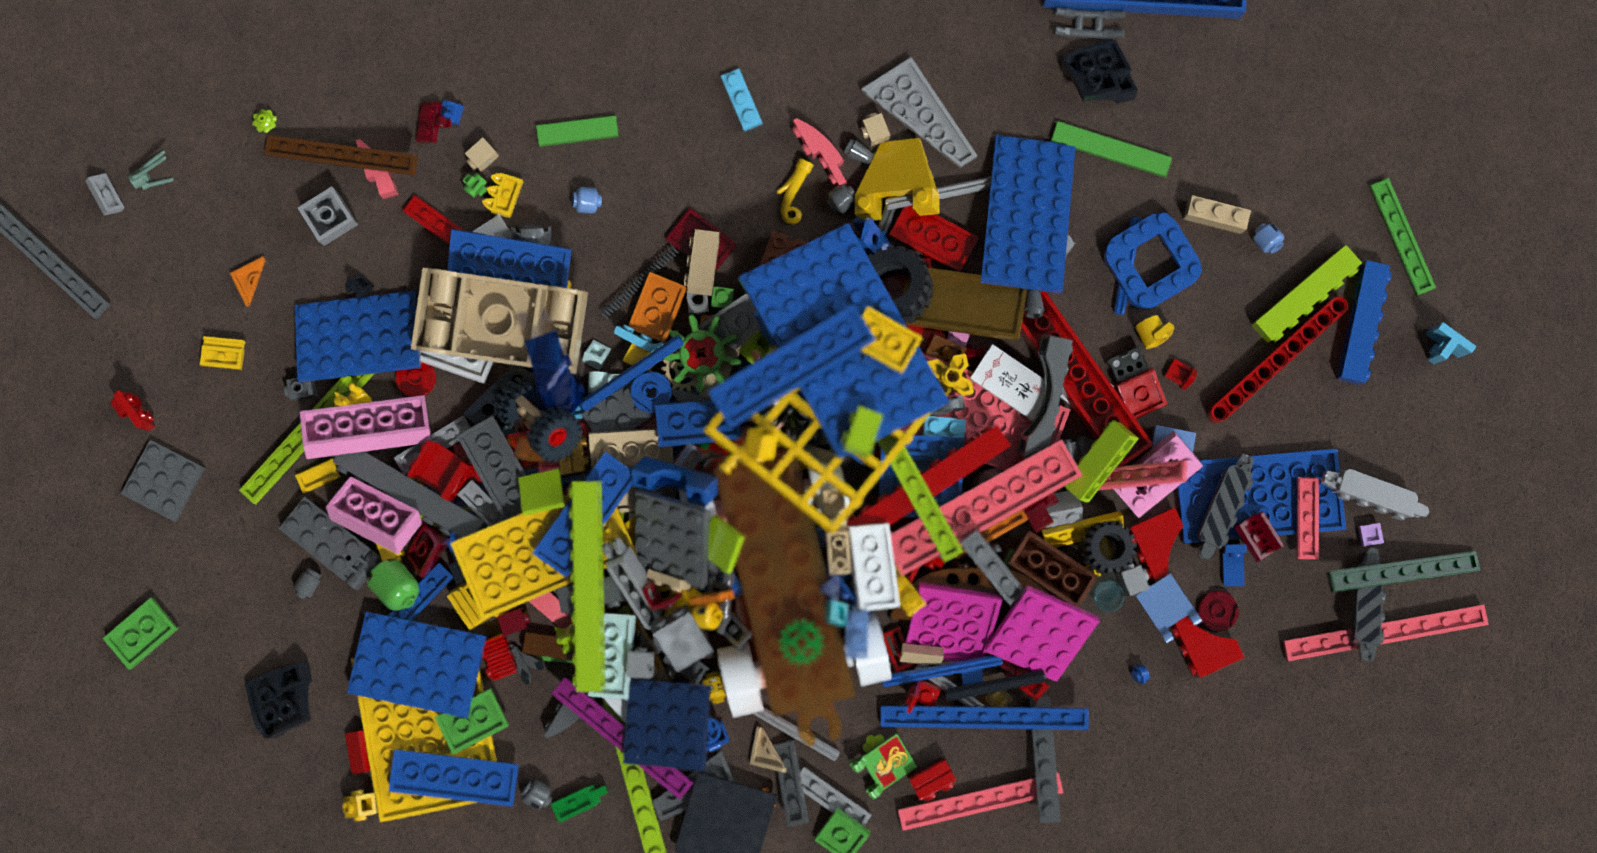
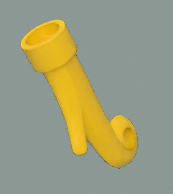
(792, 186)

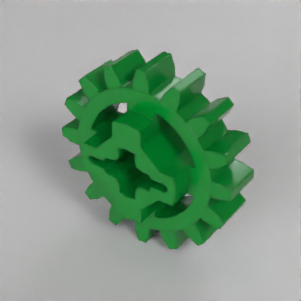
(811, 643)

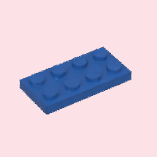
(687, 421)

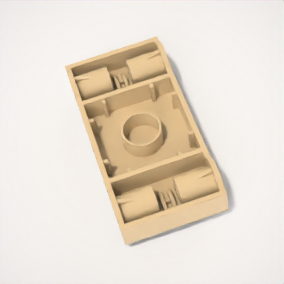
(494, 317)

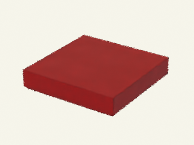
(1142, 393)

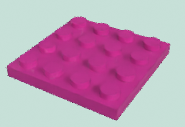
(954, 620)
(1042, 633)

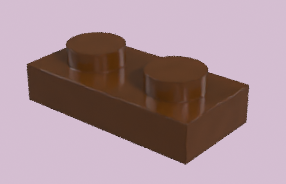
(942, 348)

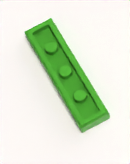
(577, 131)

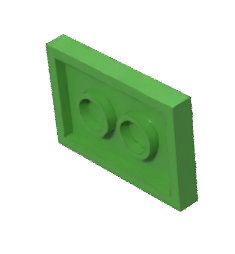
(140, 633)
(483, 721)

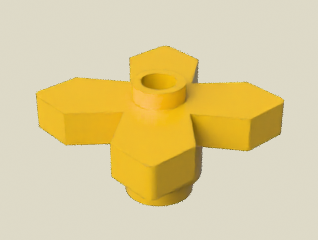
(955, 369)

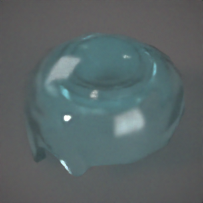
(711, 461)
(1108, 596)

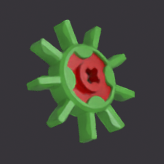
(714, 348)

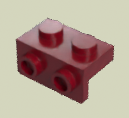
(1259, 536)

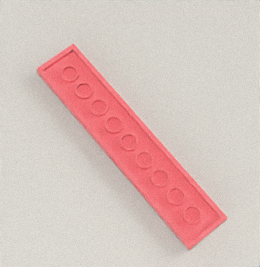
(988, 503)

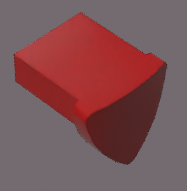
(1181, 374)

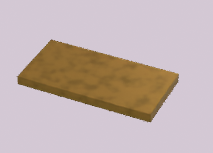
(972, 307)

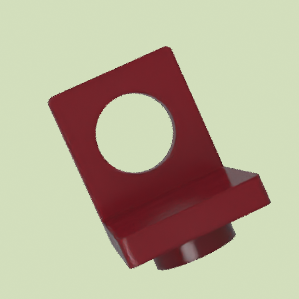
(657, 602)

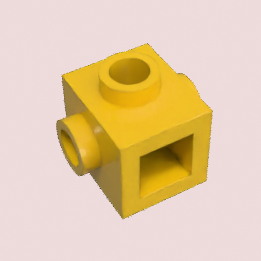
(359, 805)

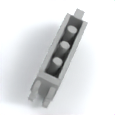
(1374, 493)
(630, 578)

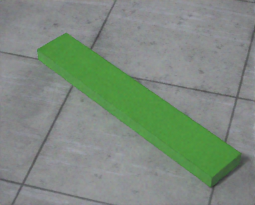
(1112, 149)
(1402, 236)

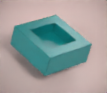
(836, 613)

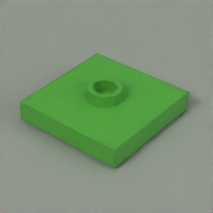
(842, 833)

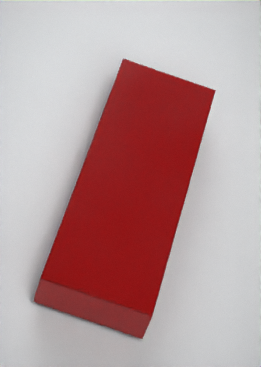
(430, 219)

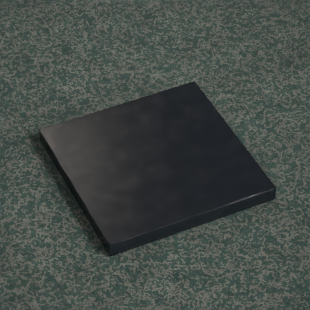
(724, 817)

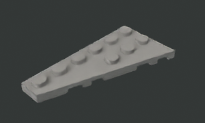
(915, 104)

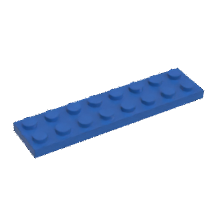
(792, 366)

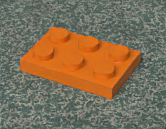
(657, 307)

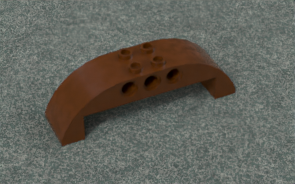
(961, 573)

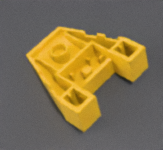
(897, 170)

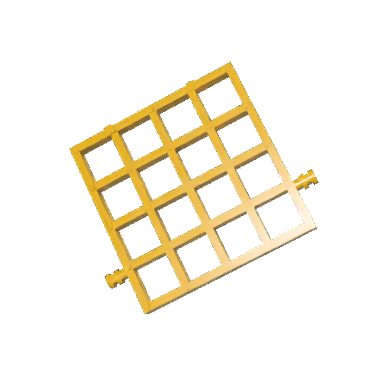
(796, 450)

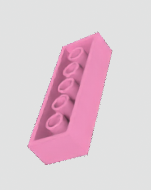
(364, 427)

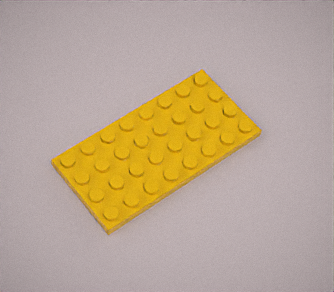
(501, 560)

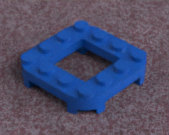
(1127, 276)

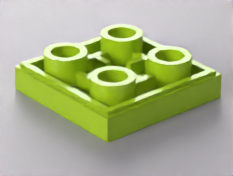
(541, 492)
(723, 544)

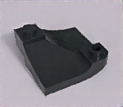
(1100, 73)
(280, 699)

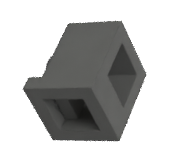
(307, 391)

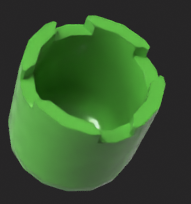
(394, 585)

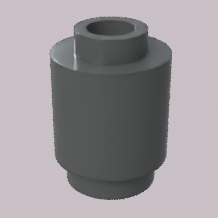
(307, 584)

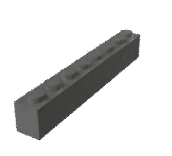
(402, 488)

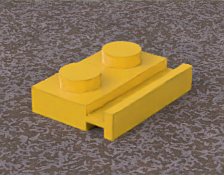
(222, 353)

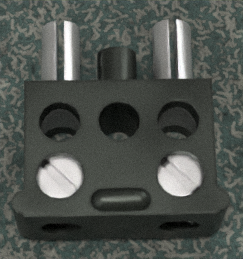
(1126, 359)

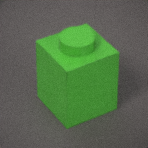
(721, 298)

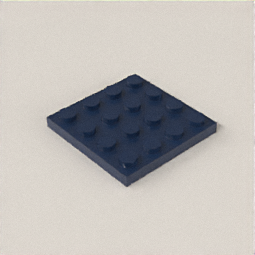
(667, 724)

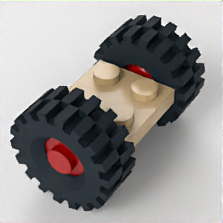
(551, 432)

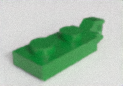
(578, 802)

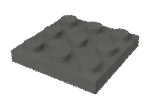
(163, 481)

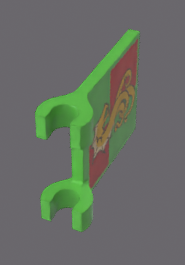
(885, 764)

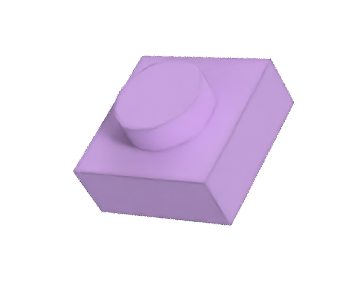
(1370, 534)

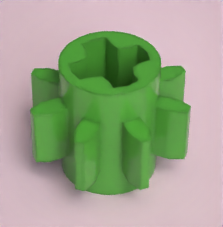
(474, 185)

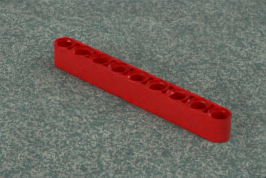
(1284, 353)

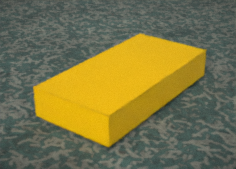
(317, 476)

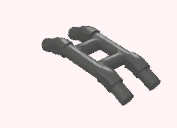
(1099, 17)
(727, 585)

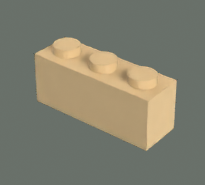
(1217, 214)
(702, 262)

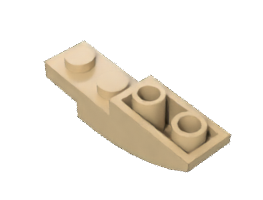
(838, 544)

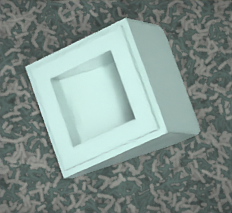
(596, 354)

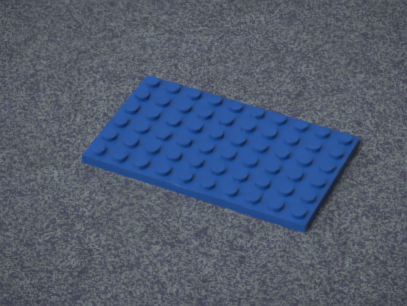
(812, 287)

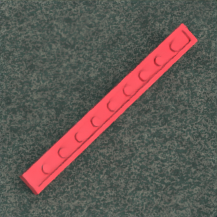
(1393, 631)

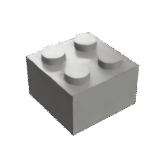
(327, 216)

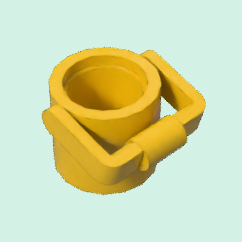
(1153, 332)

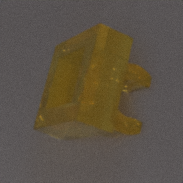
(998, 699)

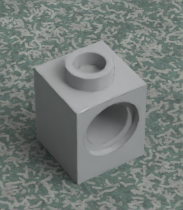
(697, 309)
(640, 663)

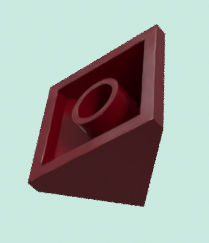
(426, 548)

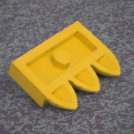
(504, 194)

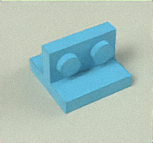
(1448, 342)

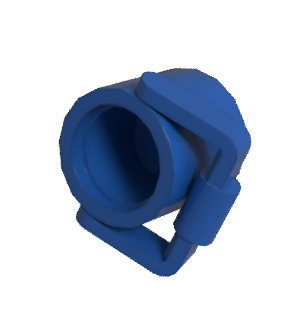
(714, 733)

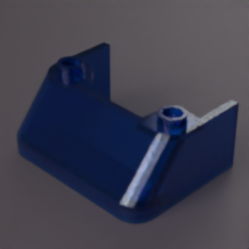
(553, 374)

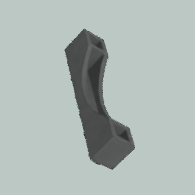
(1054, 356)

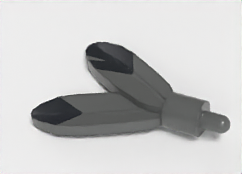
(524, 661)

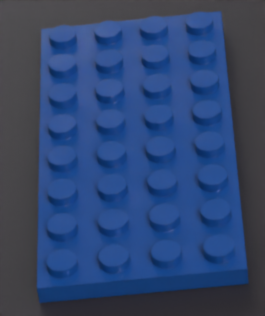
(1028, 214)
(1271, 492)

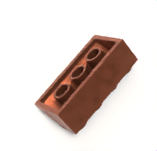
(1052, 569)

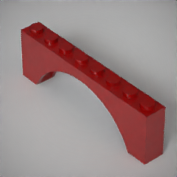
(1203, 650)

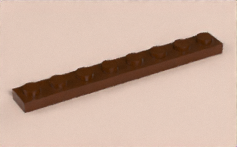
(341, 155)

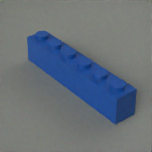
(1363, 322)

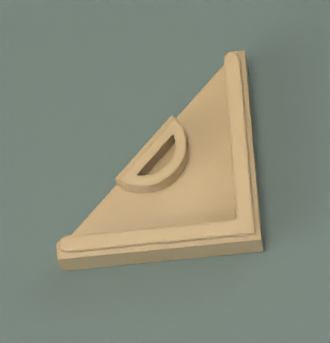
(764, 753)

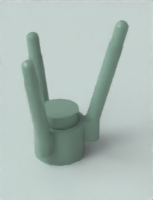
(140, 177)

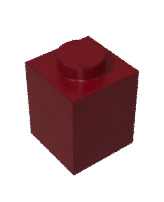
(514, 621)

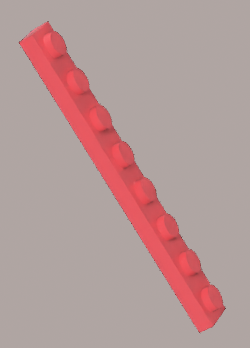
(970, 803)

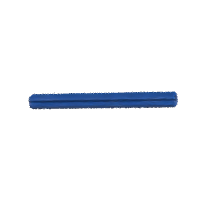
(631, 373)
(943, 670)

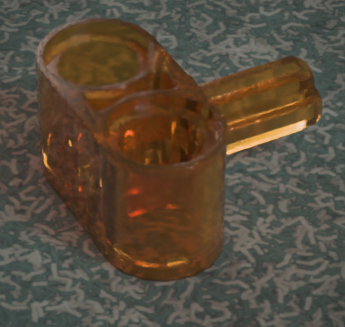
(522, 449)

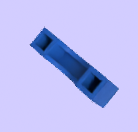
(654, 474)

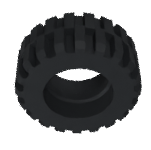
(907, 263)

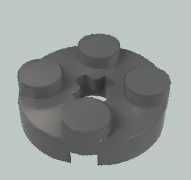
(956, 403)

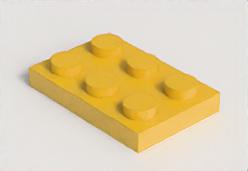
(893, 341)

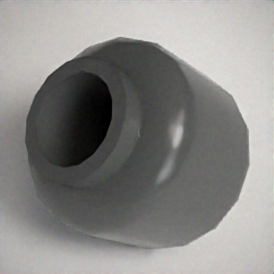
(841, 198)
(536, 794)

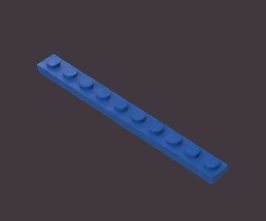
(985, 717)

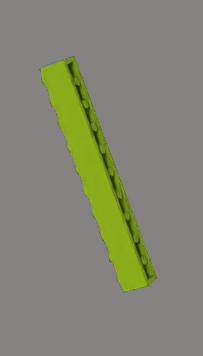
(588, 586)

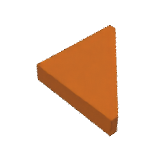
(247, 278)

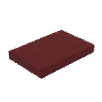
(685, 228)

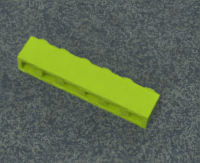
(1306, 294)

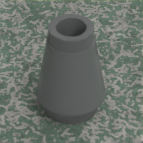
(858, 152)
(1033, 304)

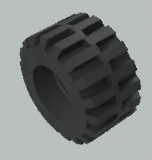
(1123, 543)

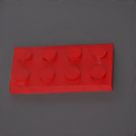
(934, 238)

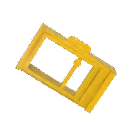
(467, 607)

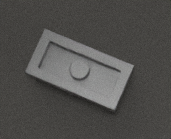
(104, 194)

